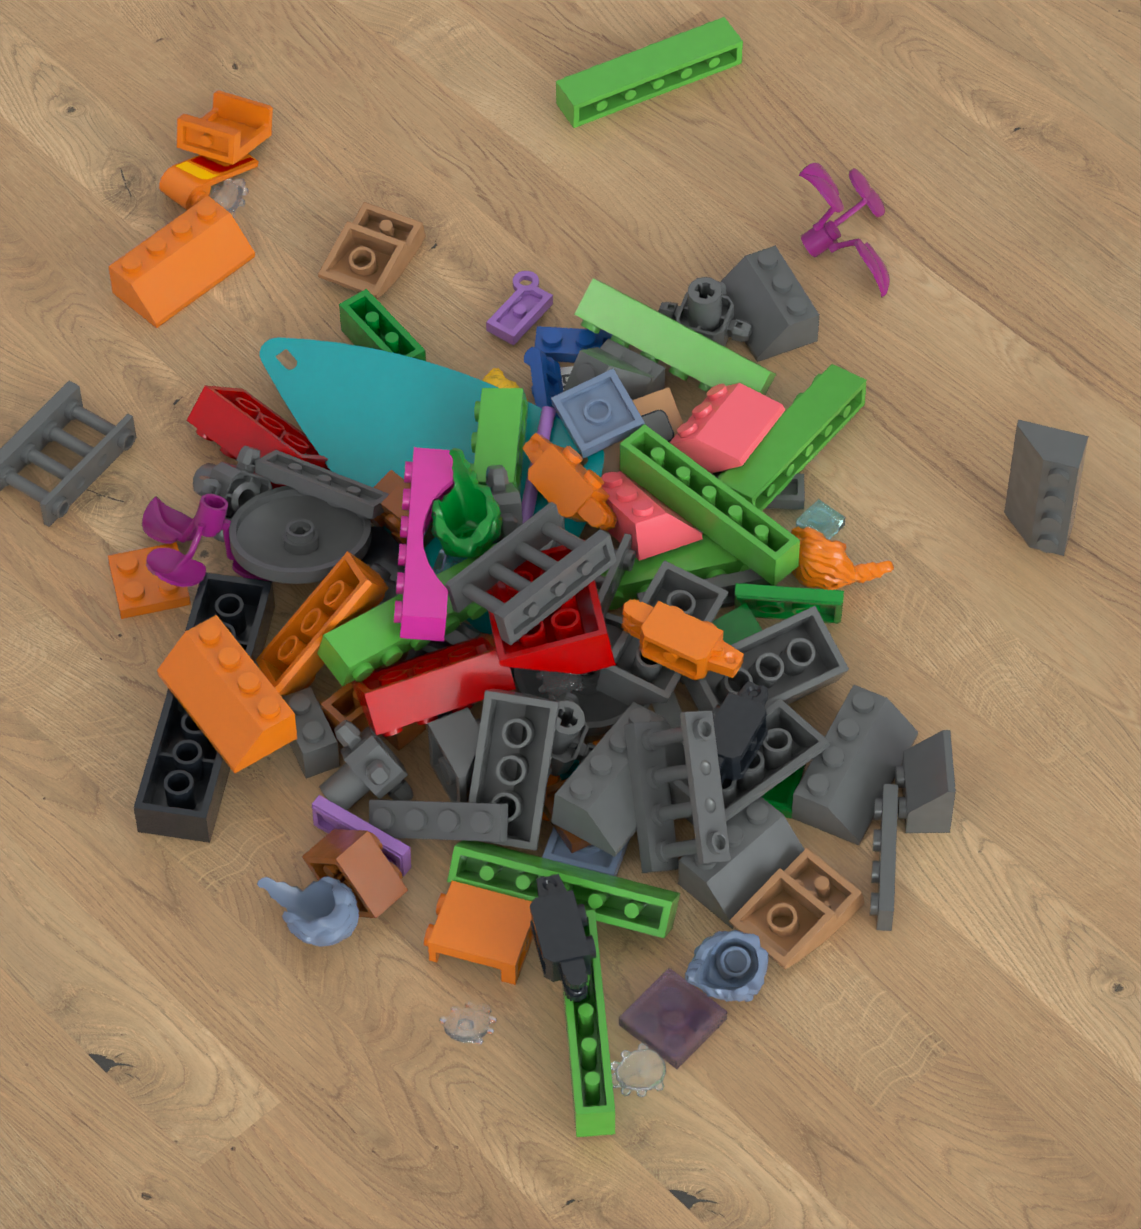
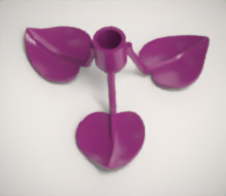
(825, 235)
(170, 525)

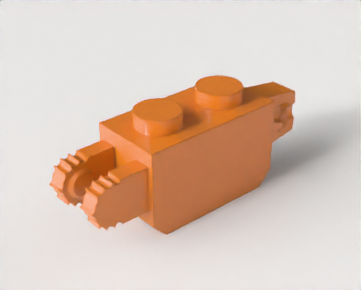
(565, 482)
(680, 640)

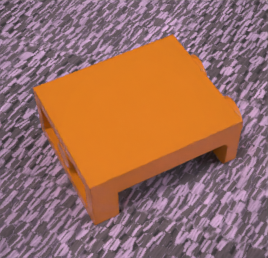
(228, 130)
(481, 929)

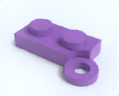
(520, 310)

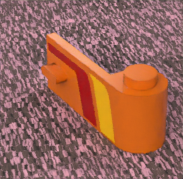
(192, 179)

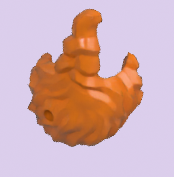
(826, 564)

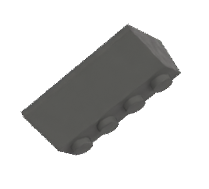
(1045, 485)
(638, 677)
(786, 748)
(515, 760)
(847, 776)
(598, 795)

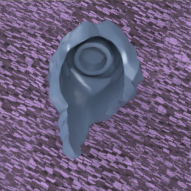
(319, 913)
(729, 966)

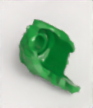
(467, 516)

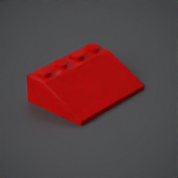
(567, 640)

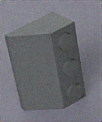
(773, 303)
(758, 847)

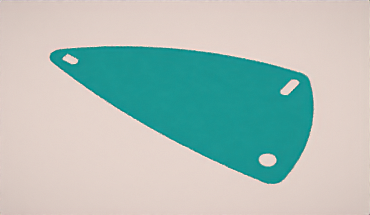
(376, 405)

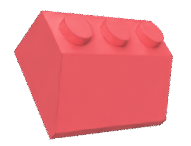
(727, 426)
(649, 521)

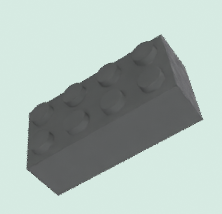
(786, 658)

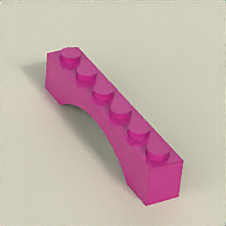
(424, 595)

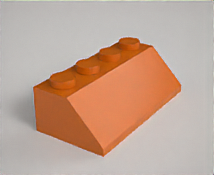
(180, 262)
(344, 594)
(227, 695)

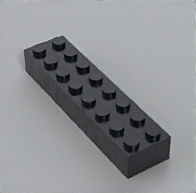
(184, 770)

